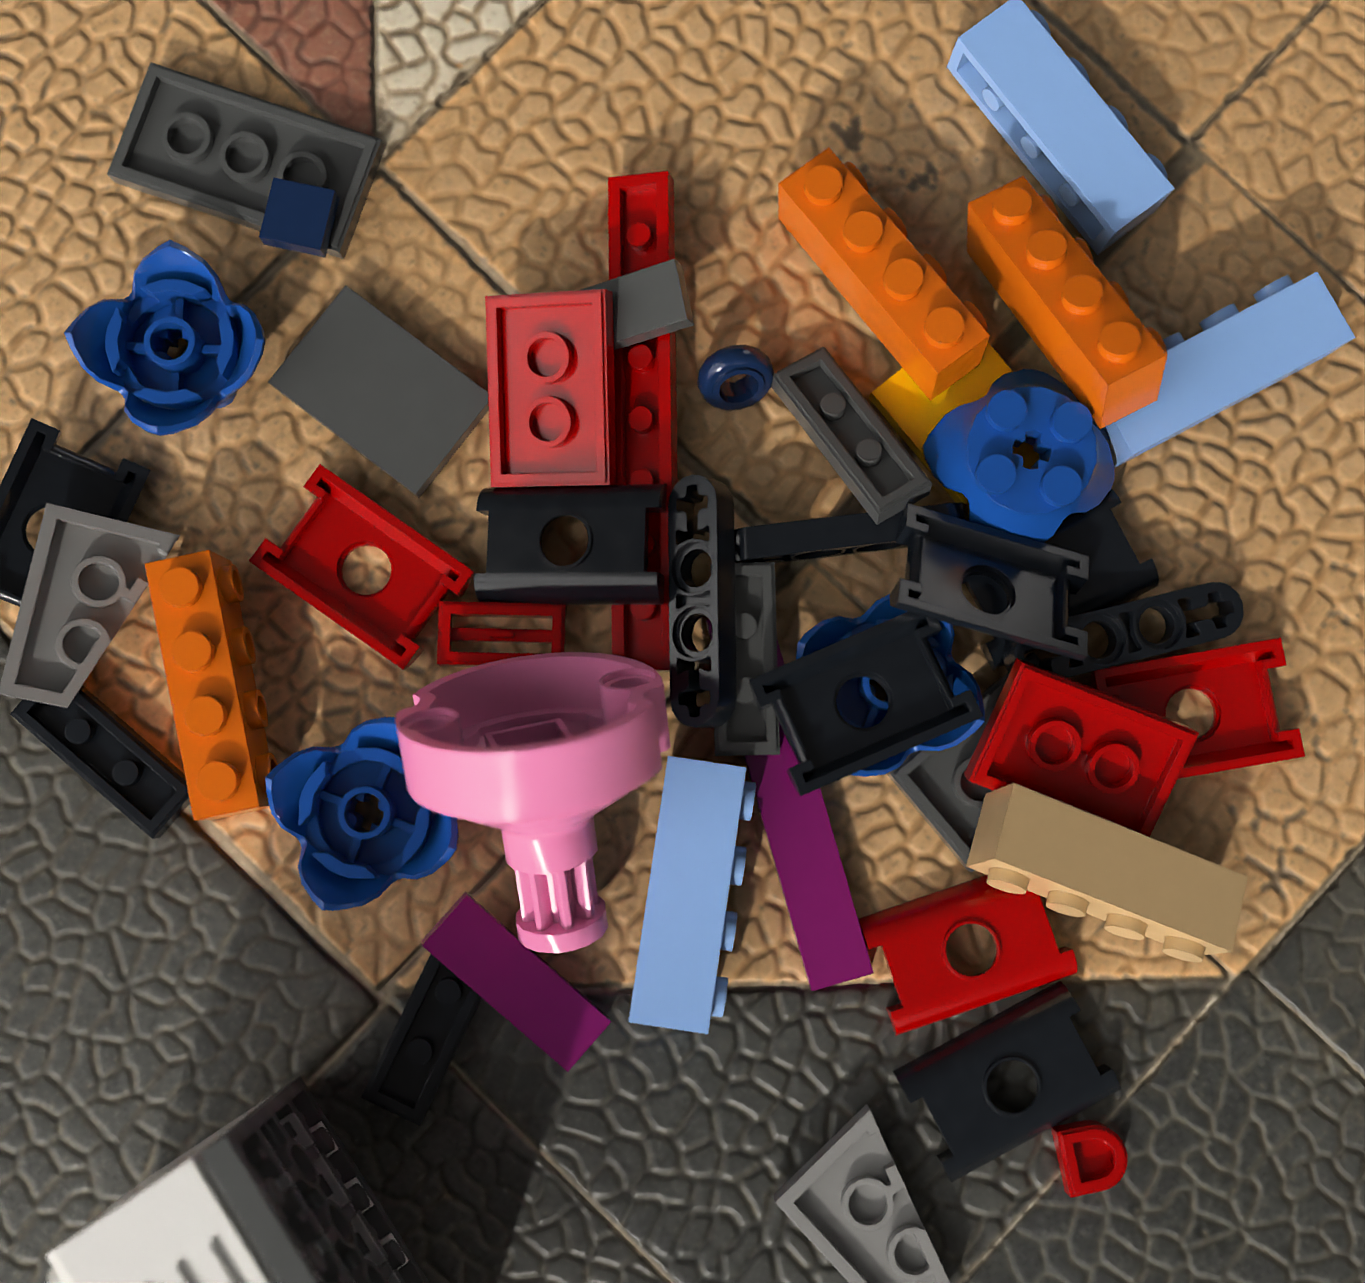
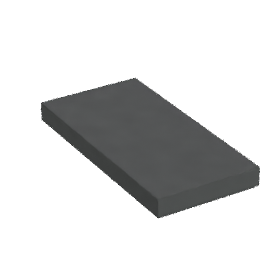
(225, 148)

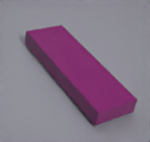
(515, 981)

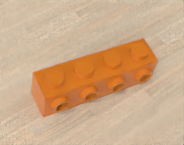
(882, 273)
(1065, 301)
(212, 683)

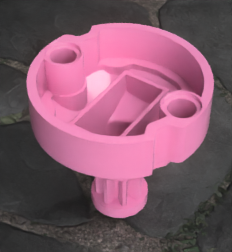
(539, 754)

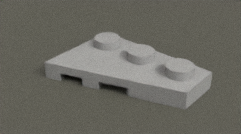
(75, 600)
(860, 1211)

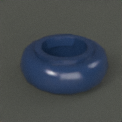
(731, 362)

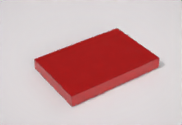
(551, 388)
(1081, 748)

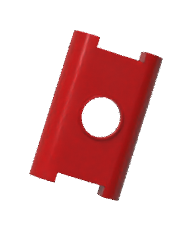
(314, 558)
(1240, 692)
(916, 941)

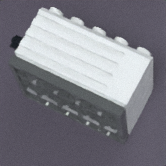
(247, 1205)

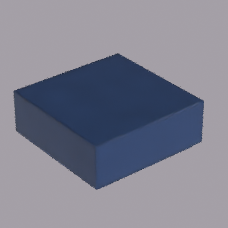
(299, 217)

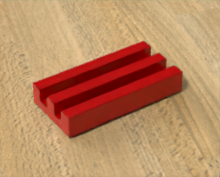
(447, 634)

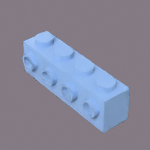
(1058, 124)
(1234, 360)
(689, 895)

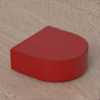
(1089, 1157)

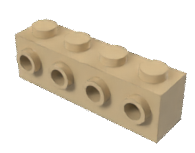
(1106, 872)

